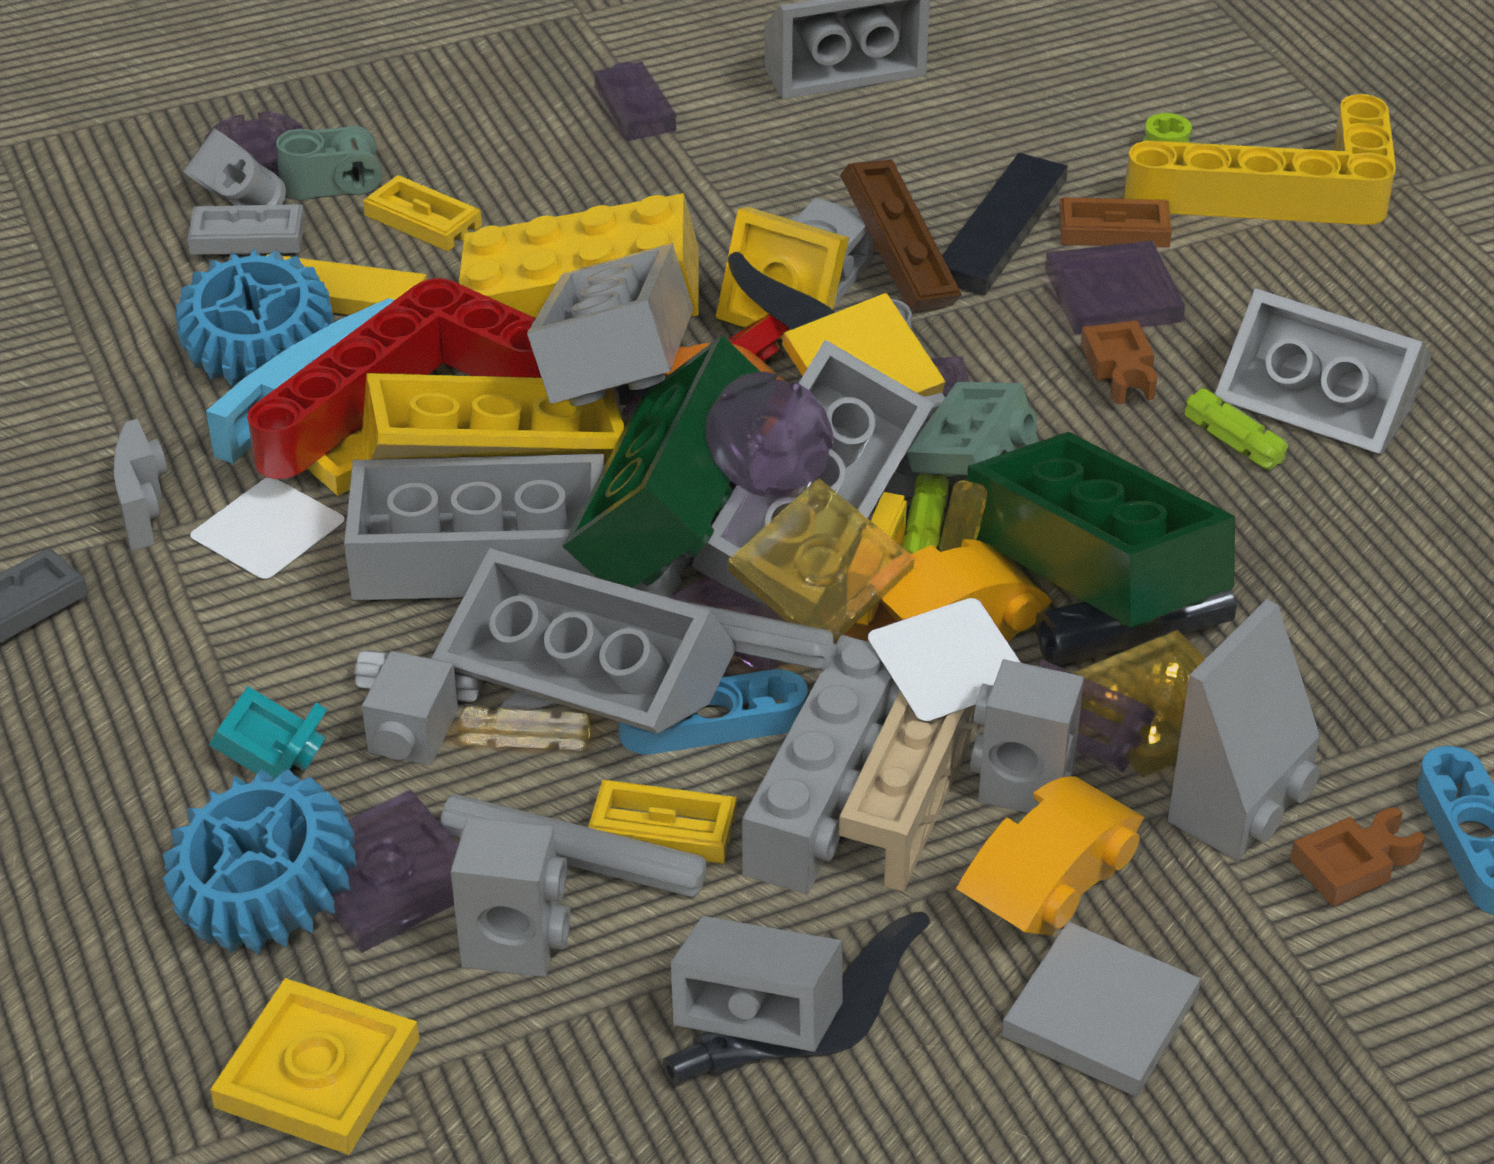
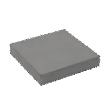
(1101, 1008)

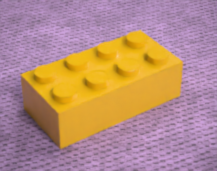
(526, 259)

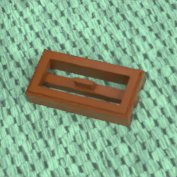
(1114, 221)

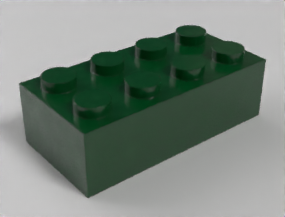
(660, 477)
(1105, 528)

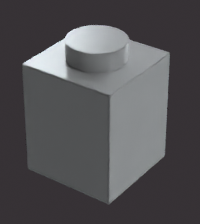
(410, 708)

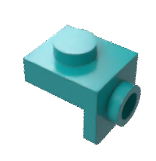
(268, 736)

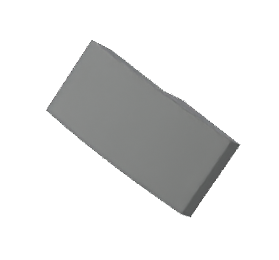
(137, 482)

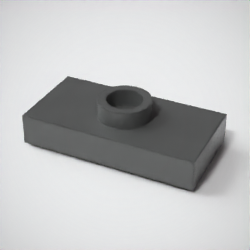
(37, 591)

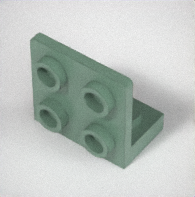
(972, 426)

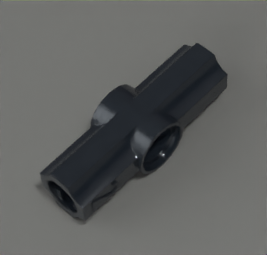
(1086, 632)

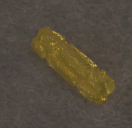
(963, 514)
(524, 728)

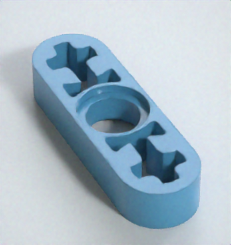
(761, 719)
(1436, 788)

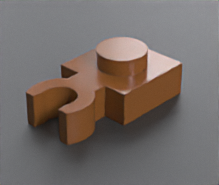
(1121, 354)
(1353, 860)

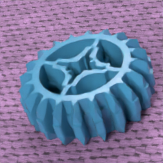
(249, 312)
(259, 861)

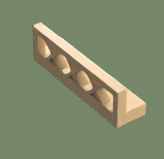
(906, 785)

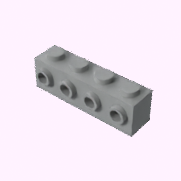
(799, 803)

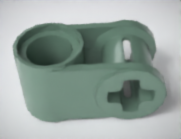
(324, 161)

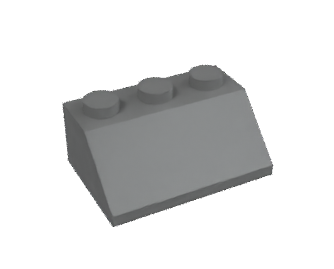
(845, 44)
(1323, 372)

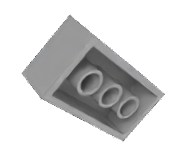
(611, 326)
(872, 431)
(430, 521)

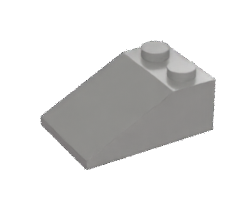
(1244, 738)

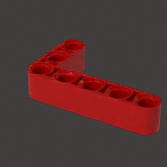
(412, 336)

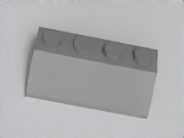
(586, 642)

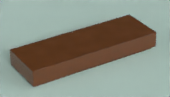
(900, 235)

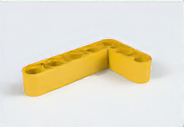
(1273, 182)

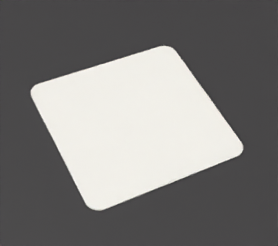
(267, 527)
(942, 656)

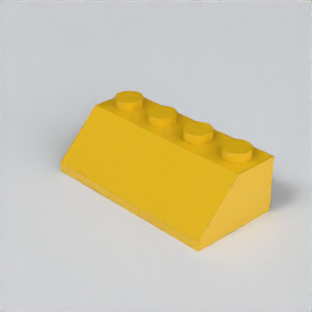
(480, 418)

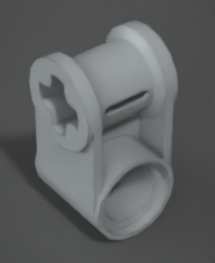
(234, 173)

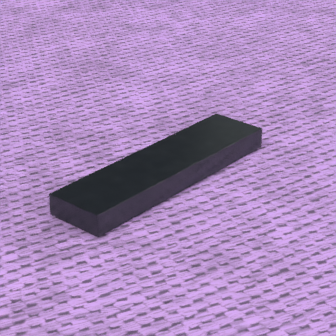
(1003, 221)

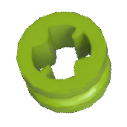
(1168, 128)

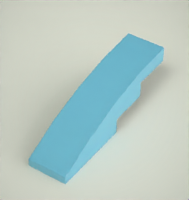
(229, 414)

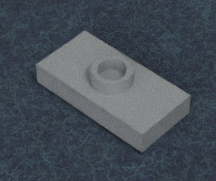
(245, 227)

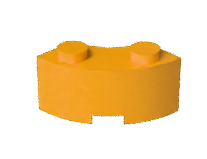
(966, 573)
(1052, 856)

